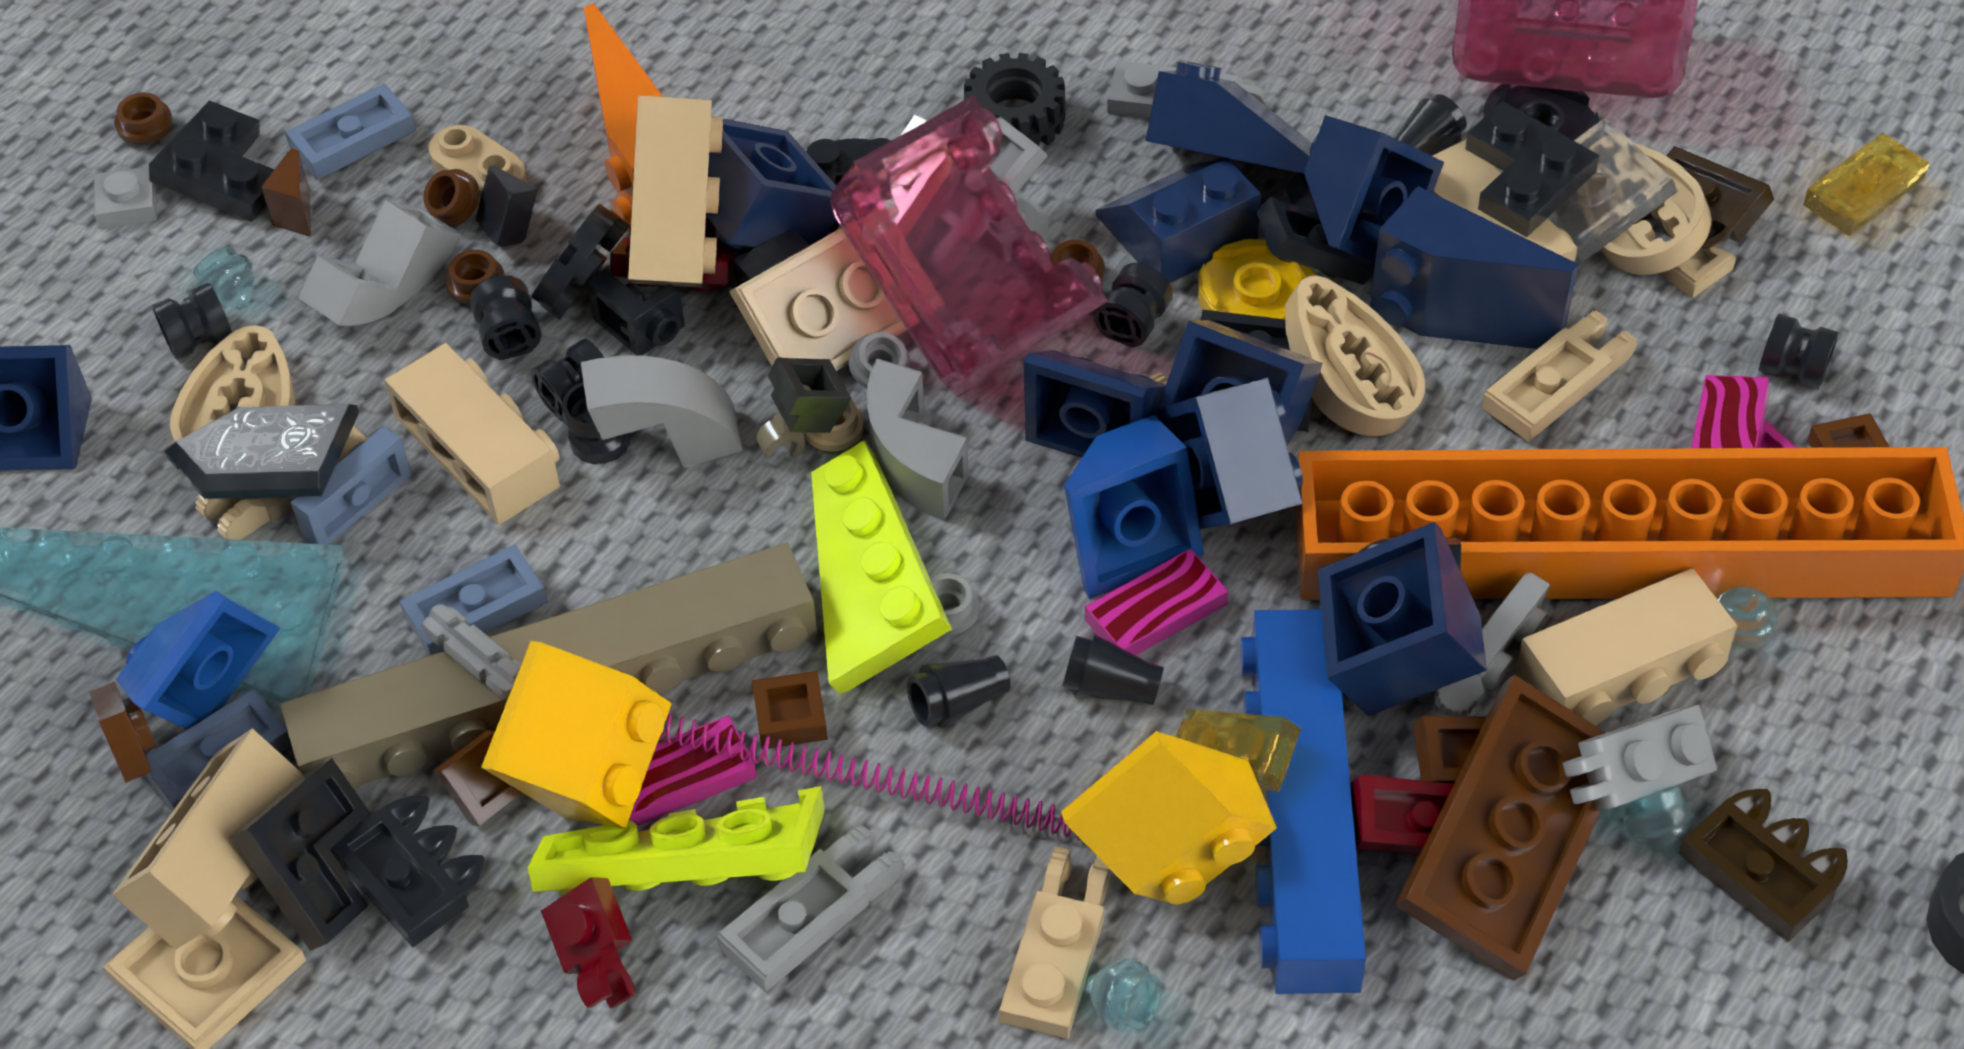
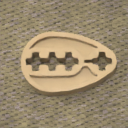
(1683, 216)
(1353, 344)
(223, 378)

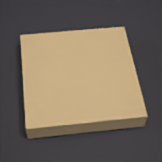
(206, 982)

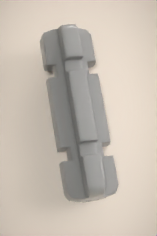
(472, 649)

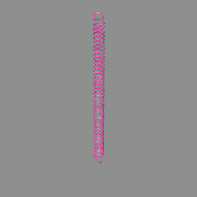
(1013, 805)

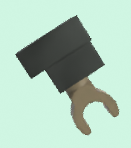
(808, 401)

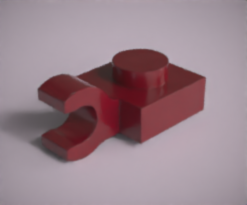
(587, 936)

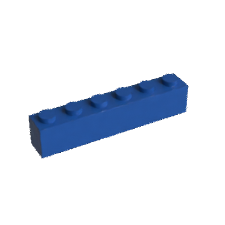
(1312, 853)

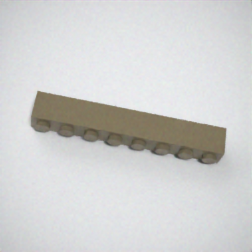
(655, 634)

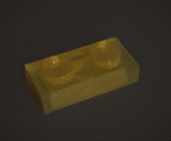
(1866, 184)
(1257, 738)

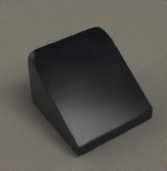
(505, 207)

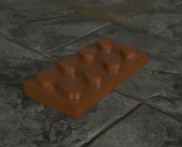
(1506, 833)

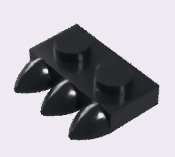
(404, 869)

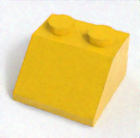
(577, 736)
(1172, 817)

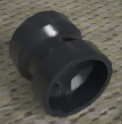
(1133, 304)
(505, 317)
(196, 319)
(1785, 345)
(555, 378)
(583, 434)

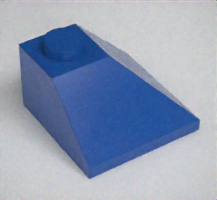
(1131, 505)
(195, 659)

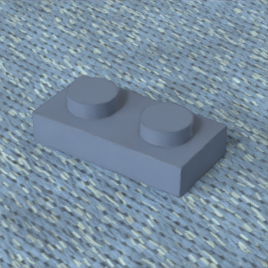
(351, 131)
(354, 487)
(483, 593)
(186, 755)

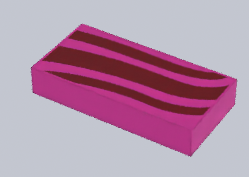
(1731, 412)
(1157, 604)
(686, 775)

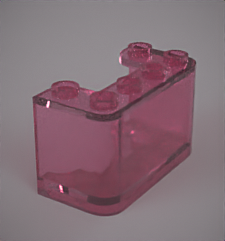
(1576, 44)
(957, 250)

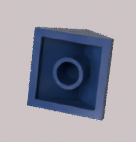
(41, 407)

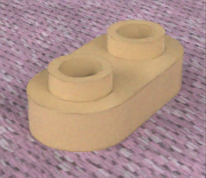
(472, 152)

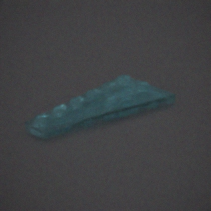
(134, 581)

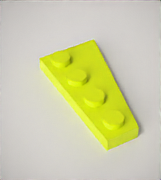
(870, 572)
(685, 848)

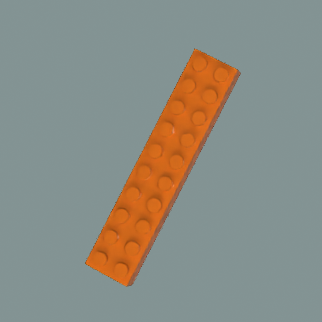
(1632, 517)

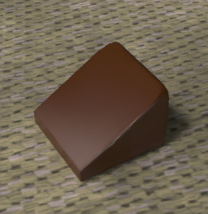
(289, 195)

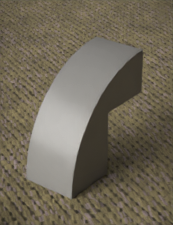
(394, 264)
(649, 391)
(917, 460)

